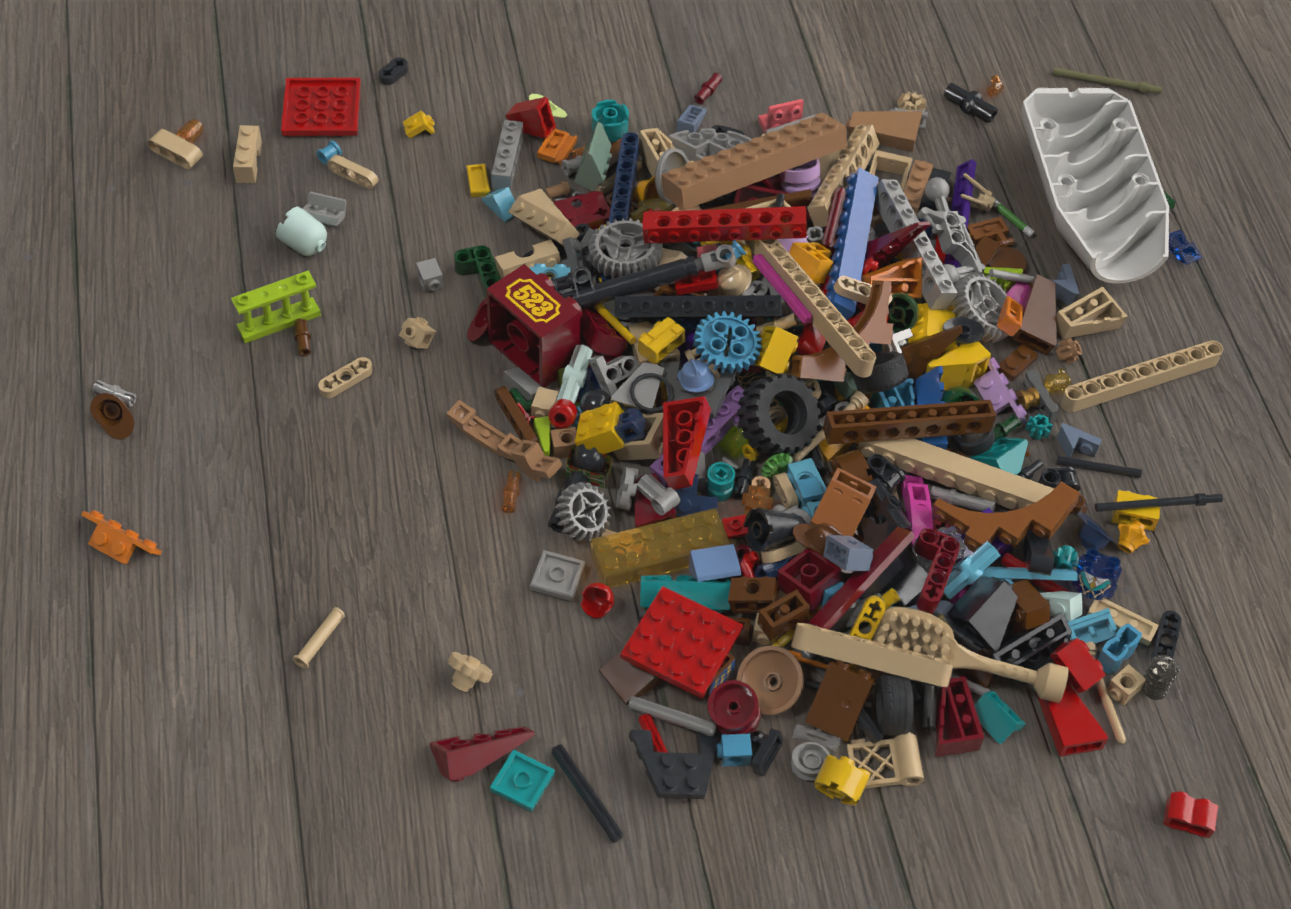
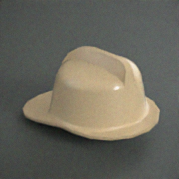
(732, 281)

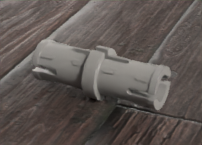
(103, 387)

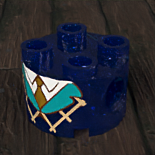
(1097, 575)

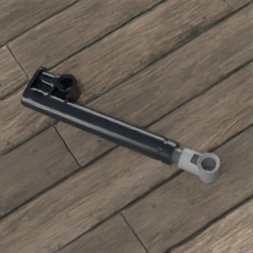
(592, 294)

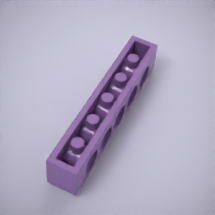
(715, 430)

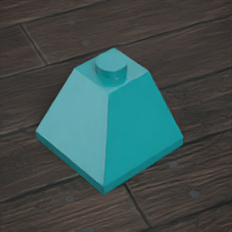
(1005, 454)

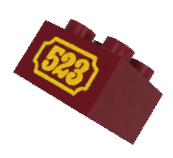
(533, 324)

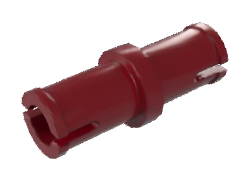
(708, 88)

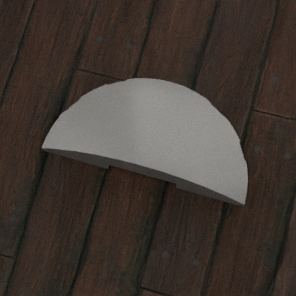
(705, 142)

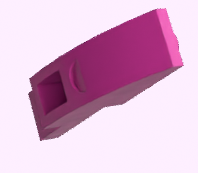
(917, 504)

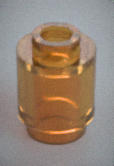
(191, 130)

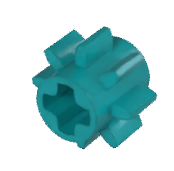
(1038, 426)
(1065, 557)

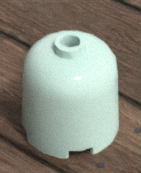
(302, 232)

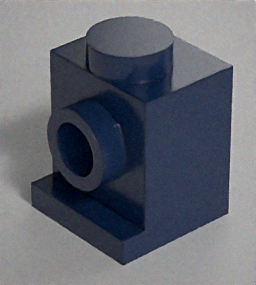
(630, 419)

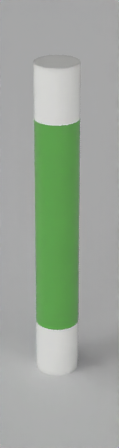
(1014, 219)

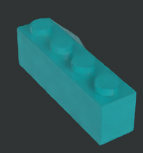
(708, 593)

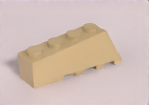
(543, 216)

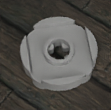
(627, 488)

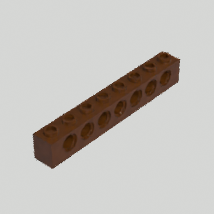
(909, 422)

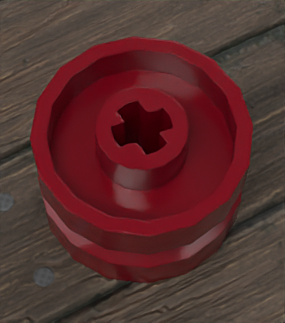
(734, 708)

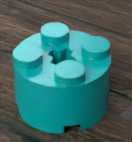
(612, 117)

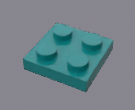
(522, 780)

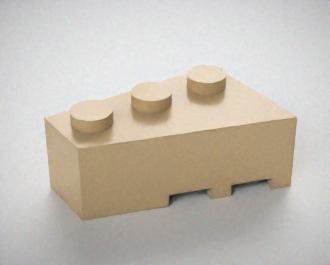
(652, 146)

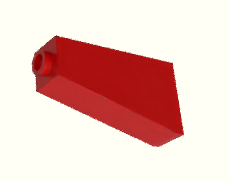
(1072, 724)

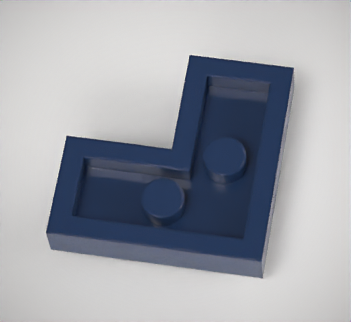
(691, 503)

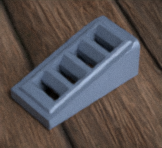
(691, 121)

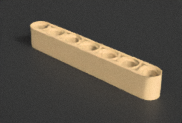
(872, 654)

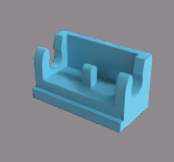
(1093, 627)

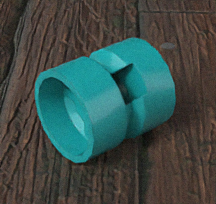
(720, 481)

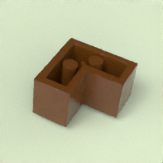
(1030, 608)

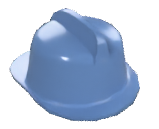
(695, 376)

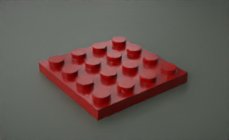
(321, 107)
(681, 642)

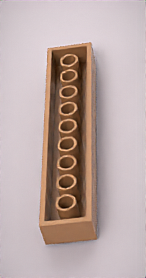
(753, 161)

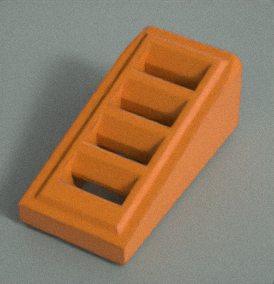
(1010, 316)

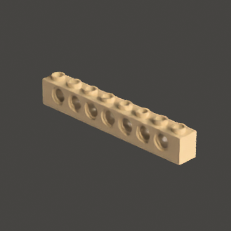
(857, 154)

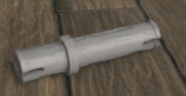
(959, 499)

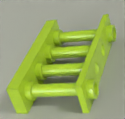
(281, 318)

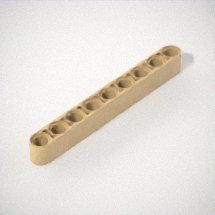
(1141, 376)

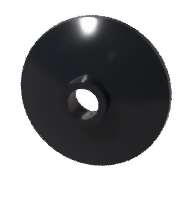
(971, 330)

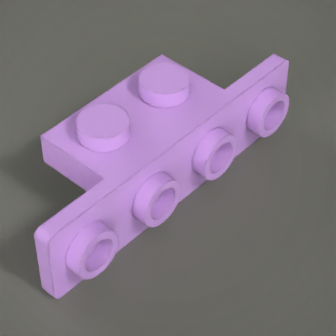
(993, 387)

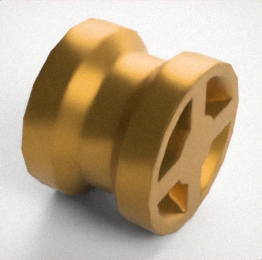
(1028, 398)

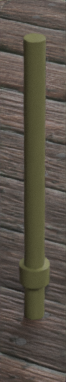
(1143, 87)

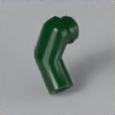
(519, 399)

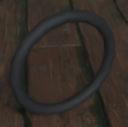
(645, 375)

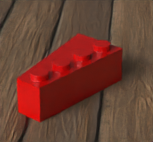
(683, 438)

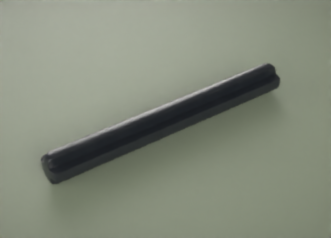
(587, 793)

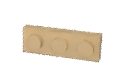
(1123, 616)

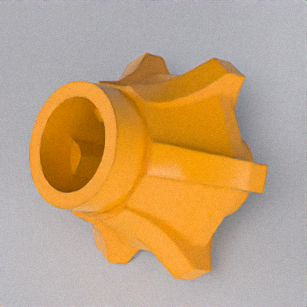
(1131, 536)

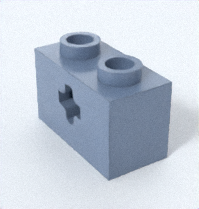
(848, 553)

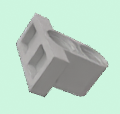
(617, 368)

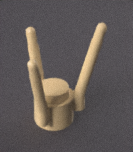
(983, 202)

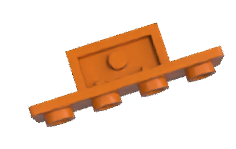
(114, 541)

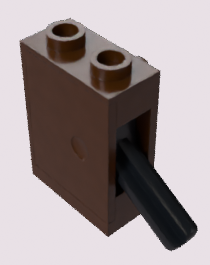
(842, 702)

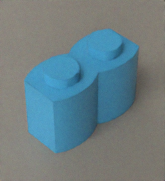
(1119, 648)

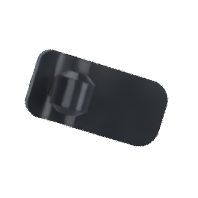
(768, 749)

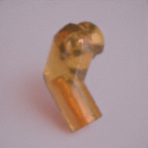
(997, 86)

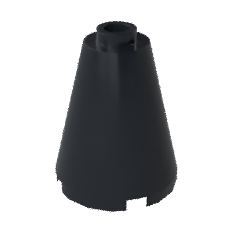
(769, 528)

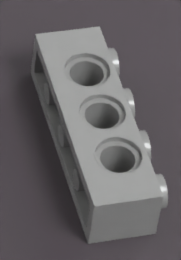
(507, 155)

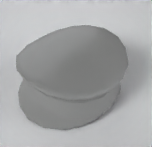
(808, 759)

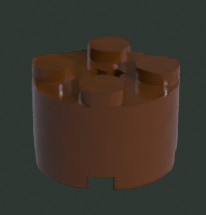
(853, 463)

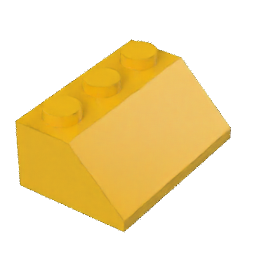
(930, 322)

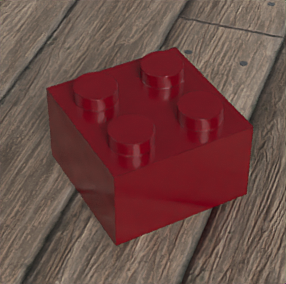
(809, 575)

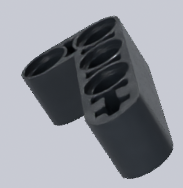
(1038, 554)

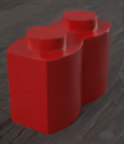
(1190, 814)

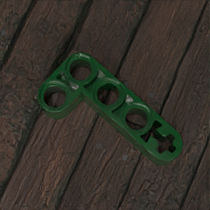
(478, 261)

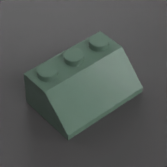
(594, 160)

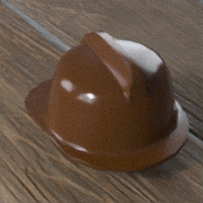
(112, 415)
(814, 536)

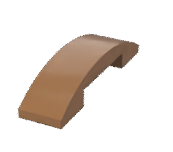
(481, 432)

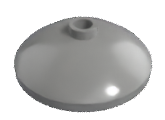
(670, 159)

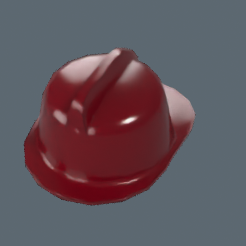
(479, 324)

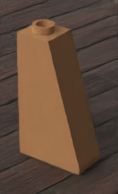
(892, 128)

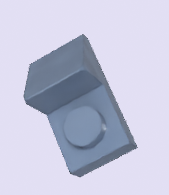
(1065, 285)
(1073, 438)

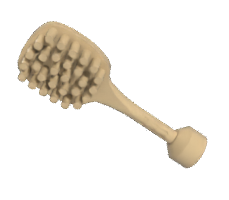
(934, 637)

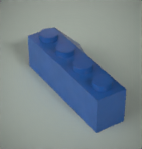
(930, 391)

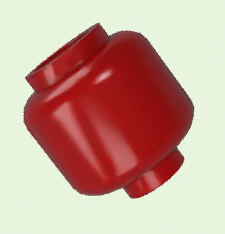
(562, 413)

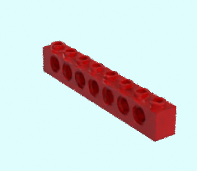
(724, 225)

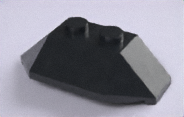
(1034, 646)

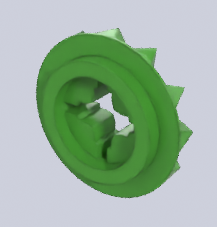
(776, 465)

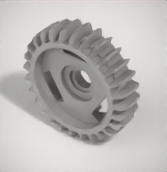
(622, 260)
(969, 303)

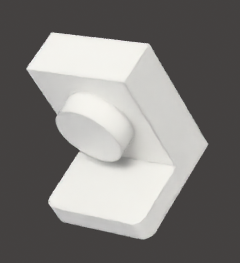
(898, 340)

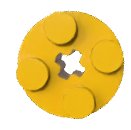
(841, 780)

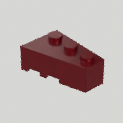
(957, 720)

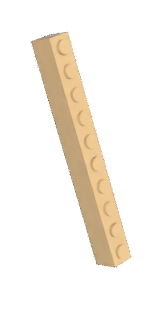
(958, 472)

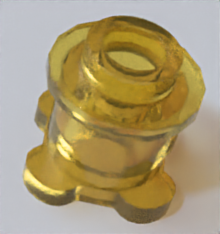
(1057, 381)

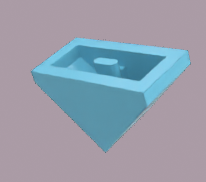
(500, 203)

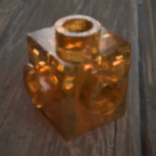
(757, 498)

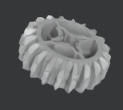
(573, 502)

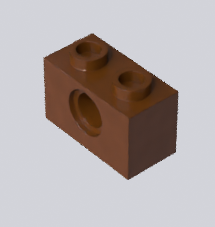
(742, 597)
(783, 615)

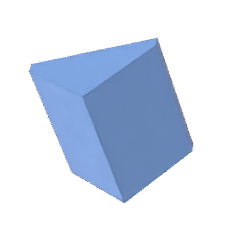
(714, 563)

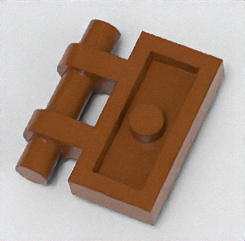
(992, 228)

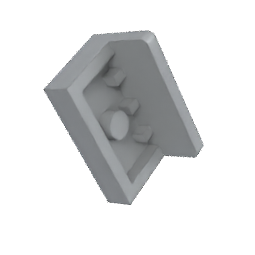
(326, 208)

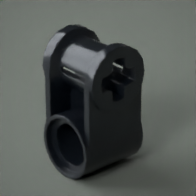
(886, 471)
(1053, 476)

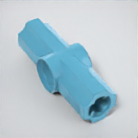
(970, 569)

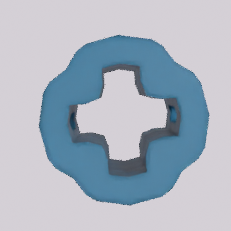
(327, 152)

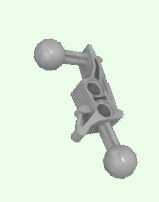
(950, 231)

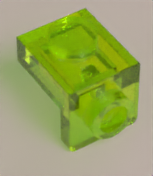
(733, 441)

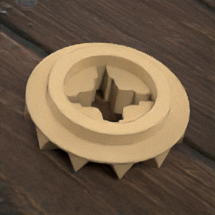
(903, 101)

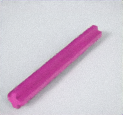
(782, 289)

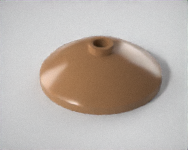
(762, 668)

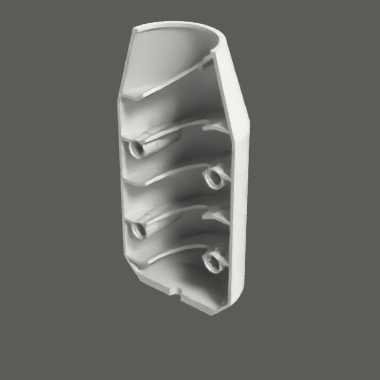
(1099, 180)

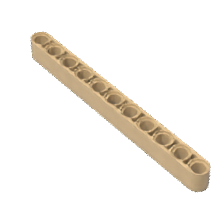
(825, 315)

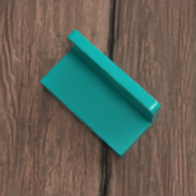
(997, 717)

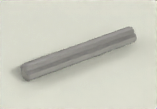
(672, 715)

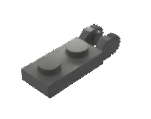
(1047, 406)

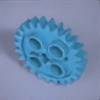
(708, 338)

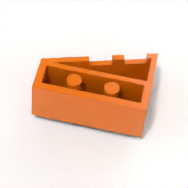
(904, 277)

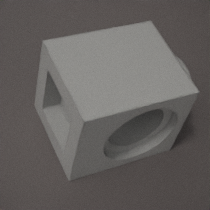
(429, 275)

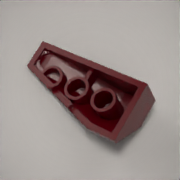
(890, 245)
(465, 757)

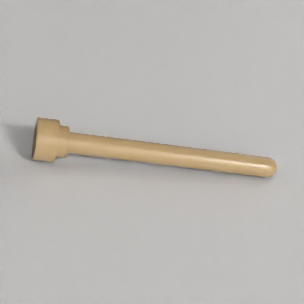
(857, 402)
(1107, 702)

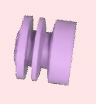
(802, 178)

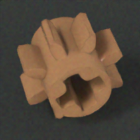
(1068, 350)

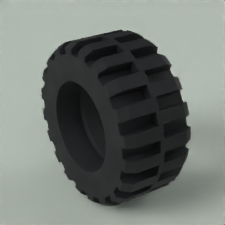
(800, 408)

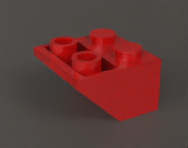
(1082, 667)

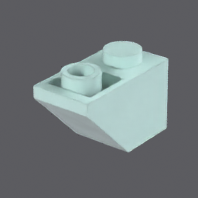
(1064, 602)

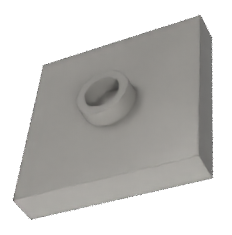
(557, 575)

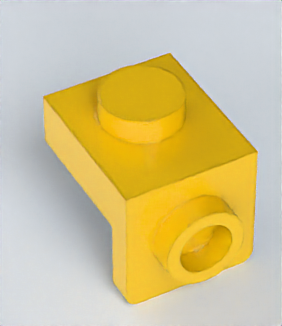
(417, 124)

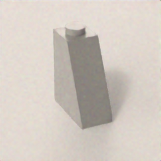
(644, 391)

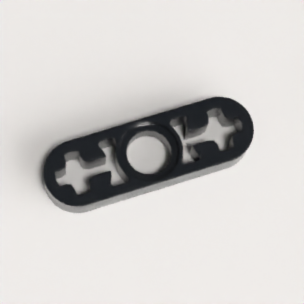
(1172, 633)

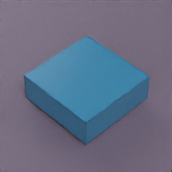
(809, 489)

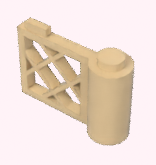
(904, 757)

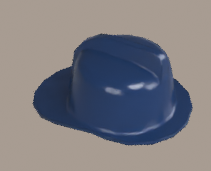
(1092, 534)

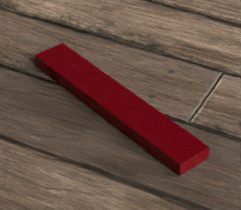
(861, 580)

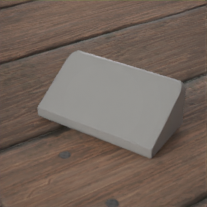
(519, 379)

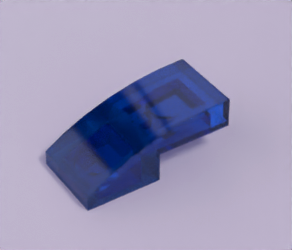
(1182, 249)

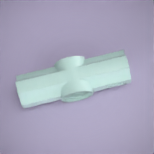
(575, 373)

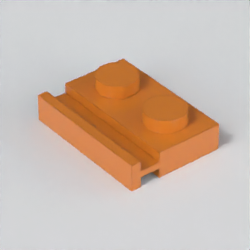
(557, 146)

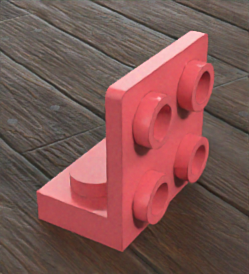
(781, 114)

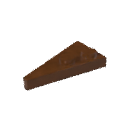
(922, 351)

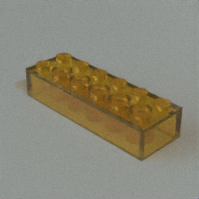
(655, 547)

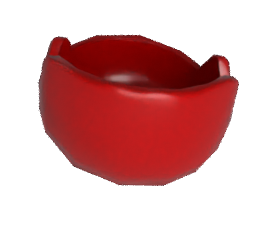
(597, 600)

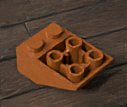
(844, 502)

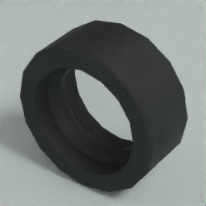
(977, 447)

